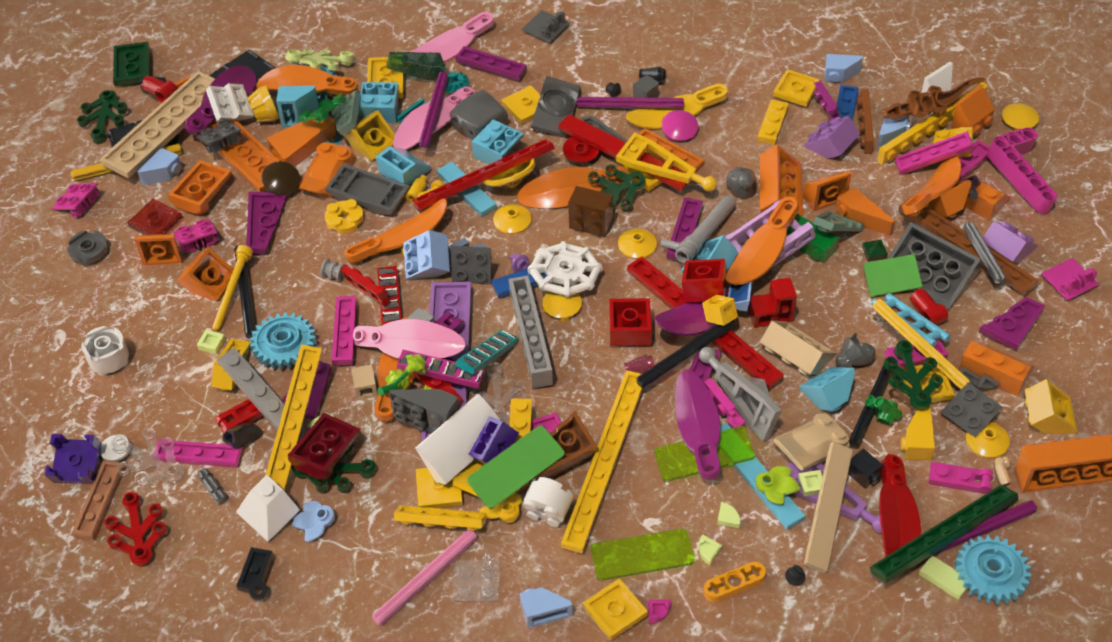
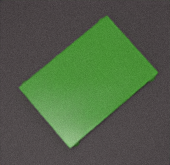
(892, 275)

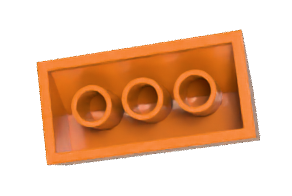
(779, 178)

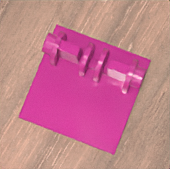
(77, 198)
(202, 229)
(1071, 278)

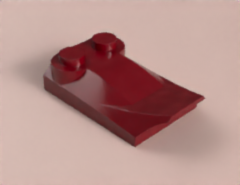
(323, 446)

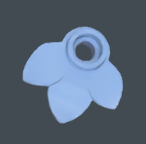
(312, 520)

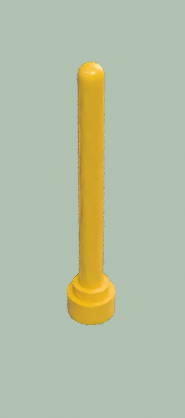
(242, 254)

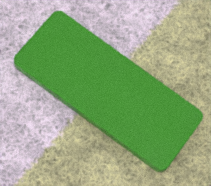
(515, 467)

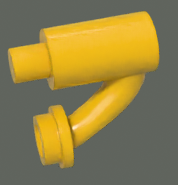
(419, 186)

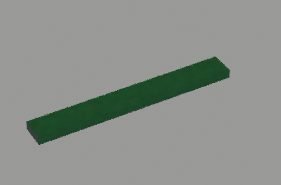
(943, 534)

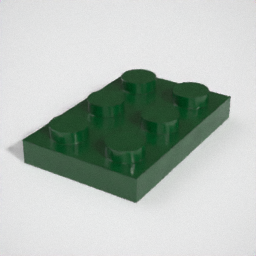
(130, 63)

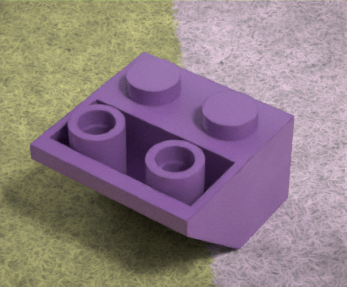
(832, 137)
(1008, 242)

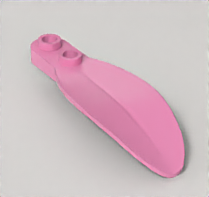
(452, 41)
(412, 126)
(411, 335)

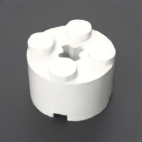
(105, 350)
(547, 501)

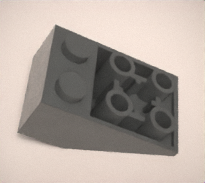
(423, 407)

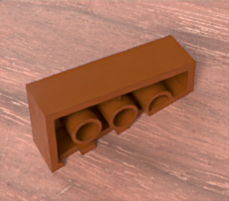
(575, 442)

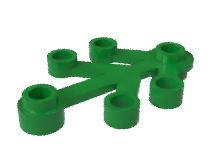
(322, 113)

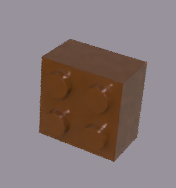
(590, 211)

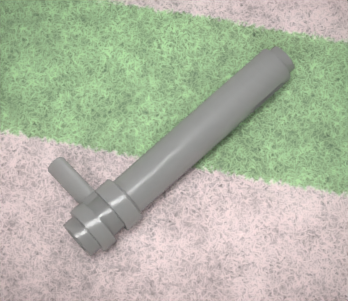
(693, 244)

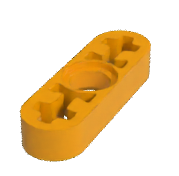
(740, 573)

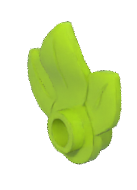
(779, 484)

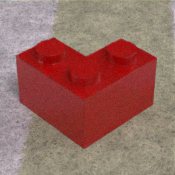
(775, 306)

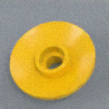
(512, 219)
(637, 243)
(989, 446)

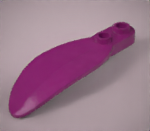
(234, 75)
(685, 319)
(698, 422)

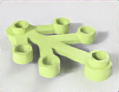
(315, 60)

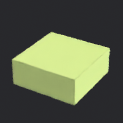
(211, 342)
(810, 482)

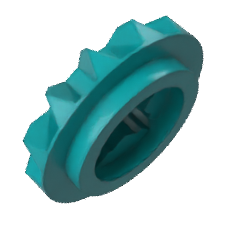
(452, 87)

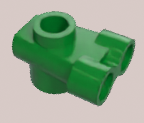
(887, 409)

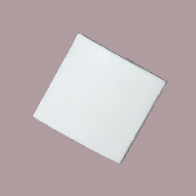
(229, 102)

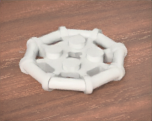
(568, 256)

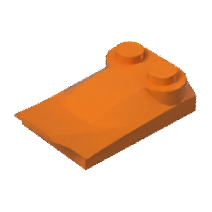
(325, 166)
(199, 187)

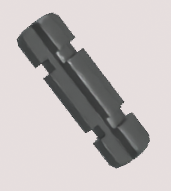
(212, 486)

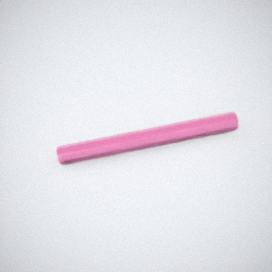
(424, 577)

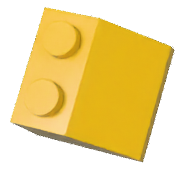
(371, 135)
(1050, 409)

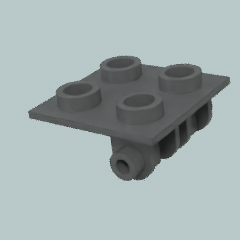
(546, 25)
(214, 136)
(471, 264)
(971, 410)

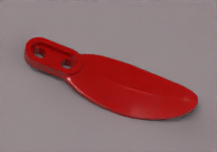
(897, 506)

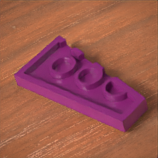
(262, 219)

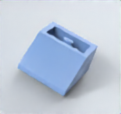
(426, 256)

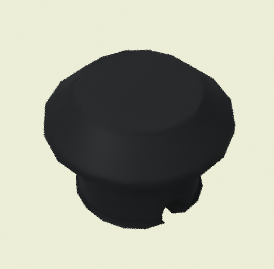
(613, 89)
(795, 575)

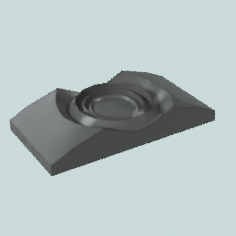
(554, 104)
(368, 189)

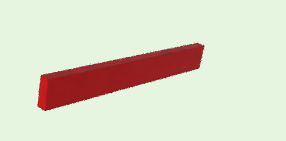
(611, 145)
(483, 174)

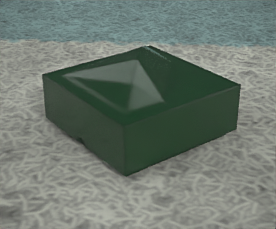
(874, 250)

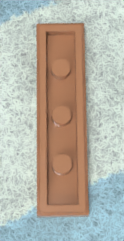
(97, 501)

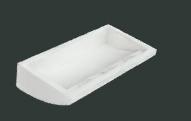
(448, 447)

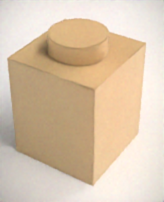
(364, 382)

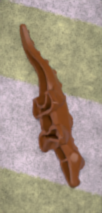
(924, 103)

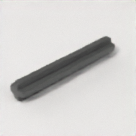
(984, 252)

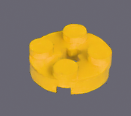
(347, 208)

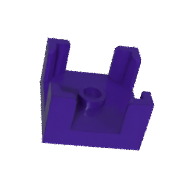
(74, 459)

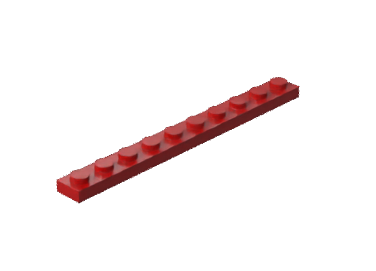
(728, 342)

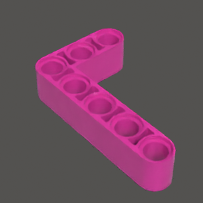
(1007, 157)

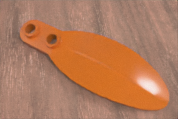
(307, 76)
(941, 181)
(556, 187)
(397, 235)
(764, 245)
(383, 406)

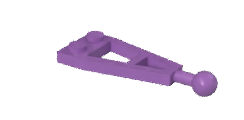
(855, 514)

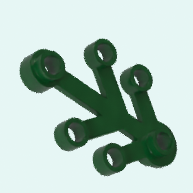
(106, 99)
(615, 188)
(919, 397)
(366, 473)

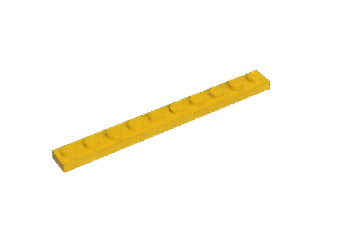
(602, 464)

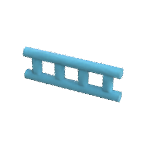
(921, 321)

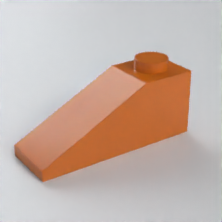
(861, 209)

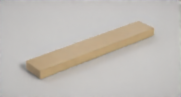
(828, 507)

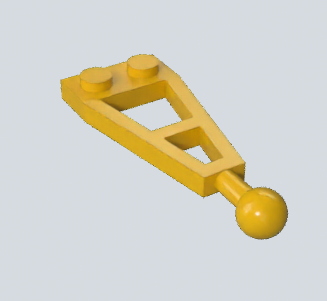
(638, 145)

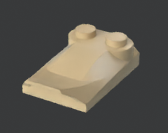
(810, 442)

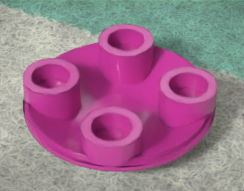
(679, 125)

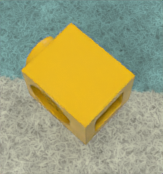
(720, 310)

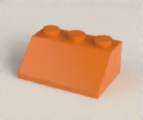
(1000, 366)

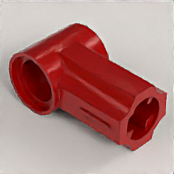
(160, 89)
(928, 307)

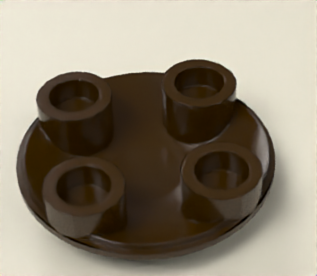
(280, 178)

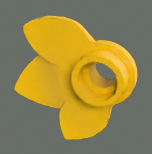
(506, 510)

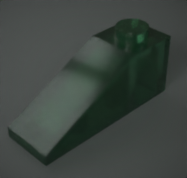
(417, 64)

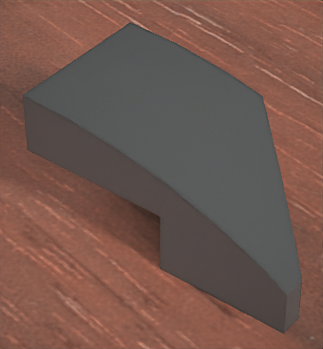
(981, 383)

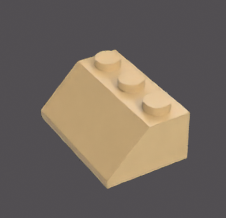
(796, 347)

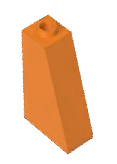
(300, 140)

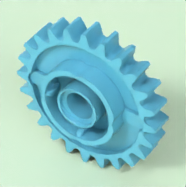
(280, 340)
(1006, 582)

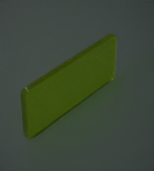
(678, 461)
(642, 554)

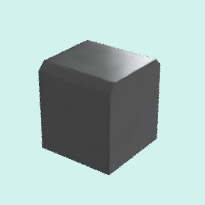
(646, 88)

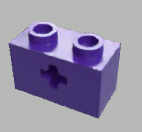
(493, 440)

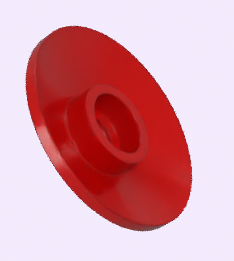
(579, 151)

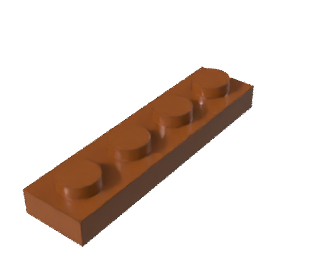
(865, 125)

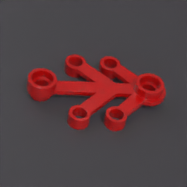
(136, 531)

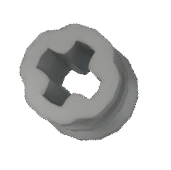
(332, 270)

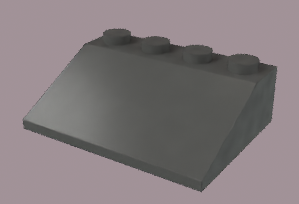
(942, 266)

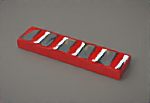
(389, 280)

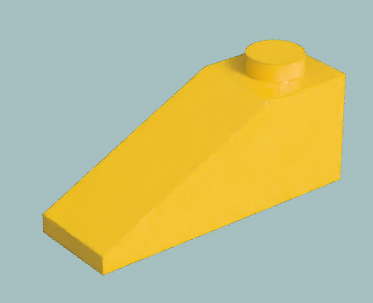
(220, 378)
(919, 437)

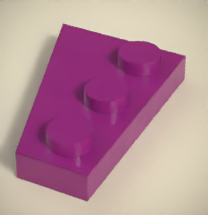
(1014, 324)
(320, 384)

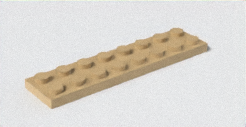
(157, 127)

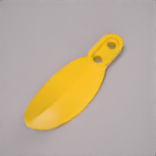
(693, 103)

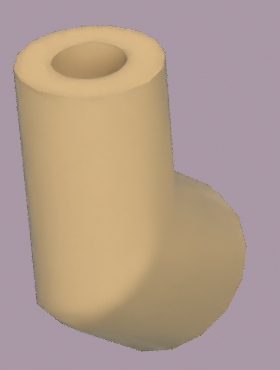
(1001, 471)

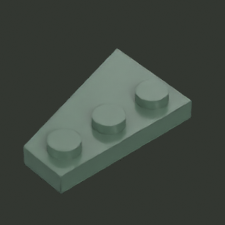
(346, 114)
(836, 222)

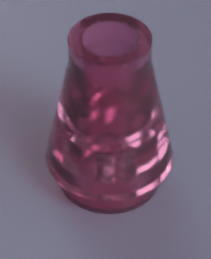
(640, 364)

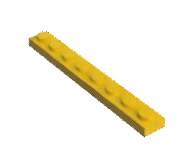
(919, 132)
(293, 413)

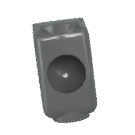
(475, 113)

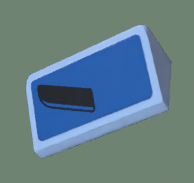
(741, 295)

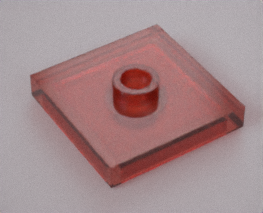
(155, 218)

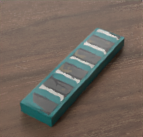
(486, 352)

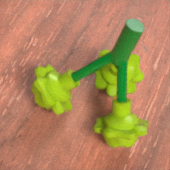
(399, 380)

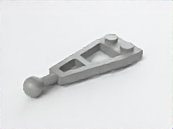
(767, 412)

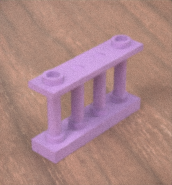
(794, 241)

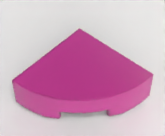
(658, 610)

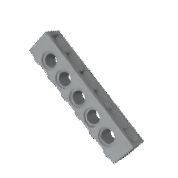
(530, 332)

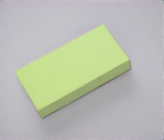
(943, 577)

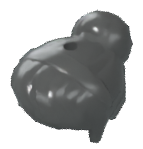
(741, 182)
(854, 353)

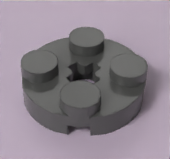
(90, 255)

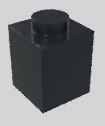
(865, 469)

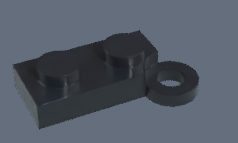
(255, 572)

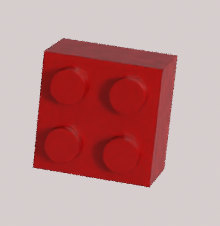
(703, 279)
(630, 322)

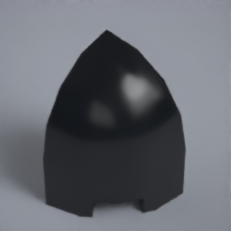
(241, 434)

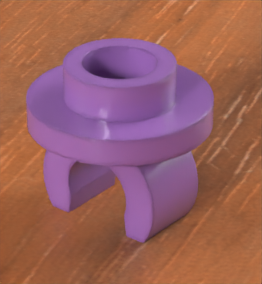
(520, 262)

